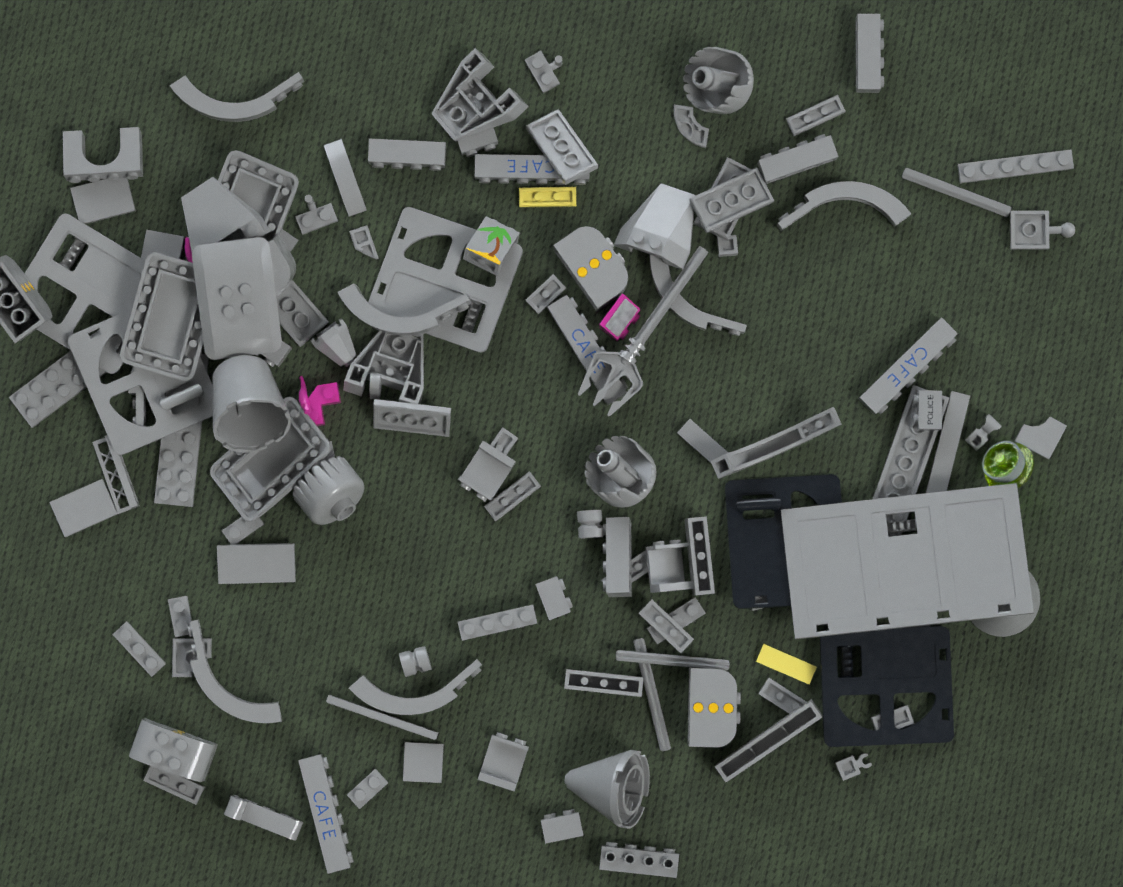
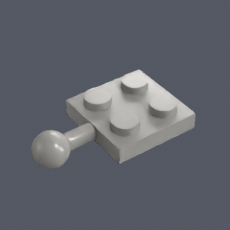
(1031, 230)

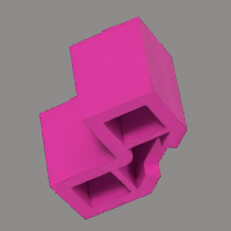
(323, 395)

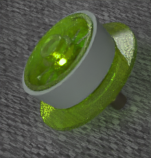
(1007, 464)

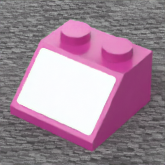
(619, 318)

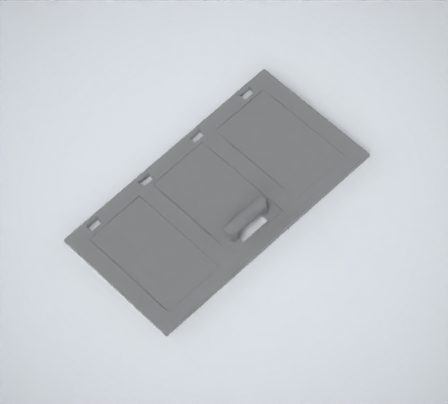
(960, 561)

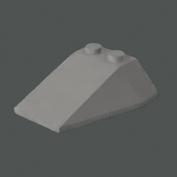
(661, 226)

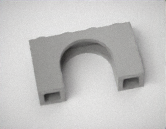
(126, 165)

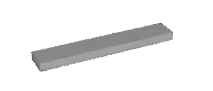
(948, 442)
(382, 717)

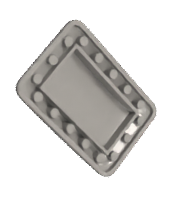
(262, 187)
(236, 298)
(165, 320)
(264, 477)

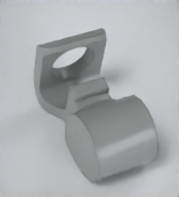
(979, 436)

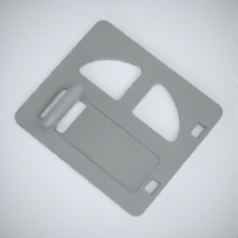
(104, 277)
(418, 288)
(122, 433)

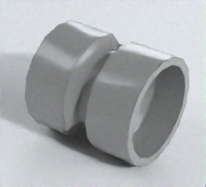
(590, 524)
(415, 661)

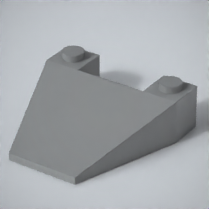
(469, 105)
(216, 212)
(396, 359)

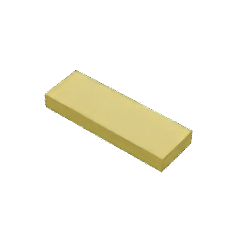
(547, 197)
(786, 664)

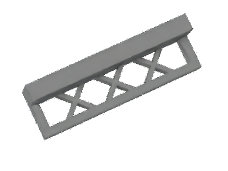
(123, 475)

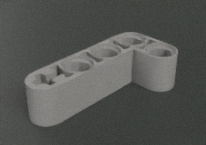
(263, 817)

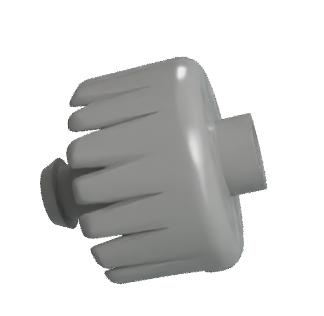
(718, 80)
(620, 472)
(329, 491)

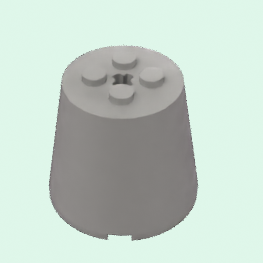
(247, 405)

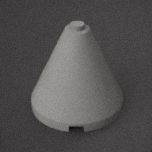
(613, 786)

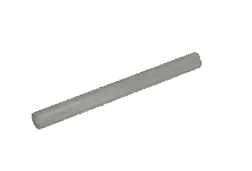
(956, 192)
(673, 660)
(653, 698)

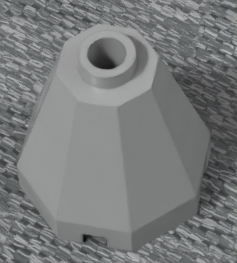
(336, 343)

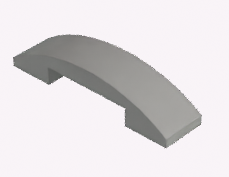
(345, 177)

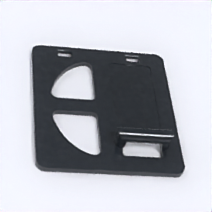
(758, 544)
(890, 664)

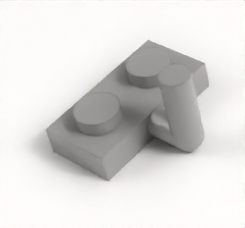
(543, 71)
(316, 217)

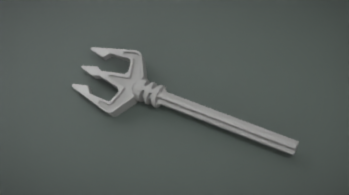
(623, 362)

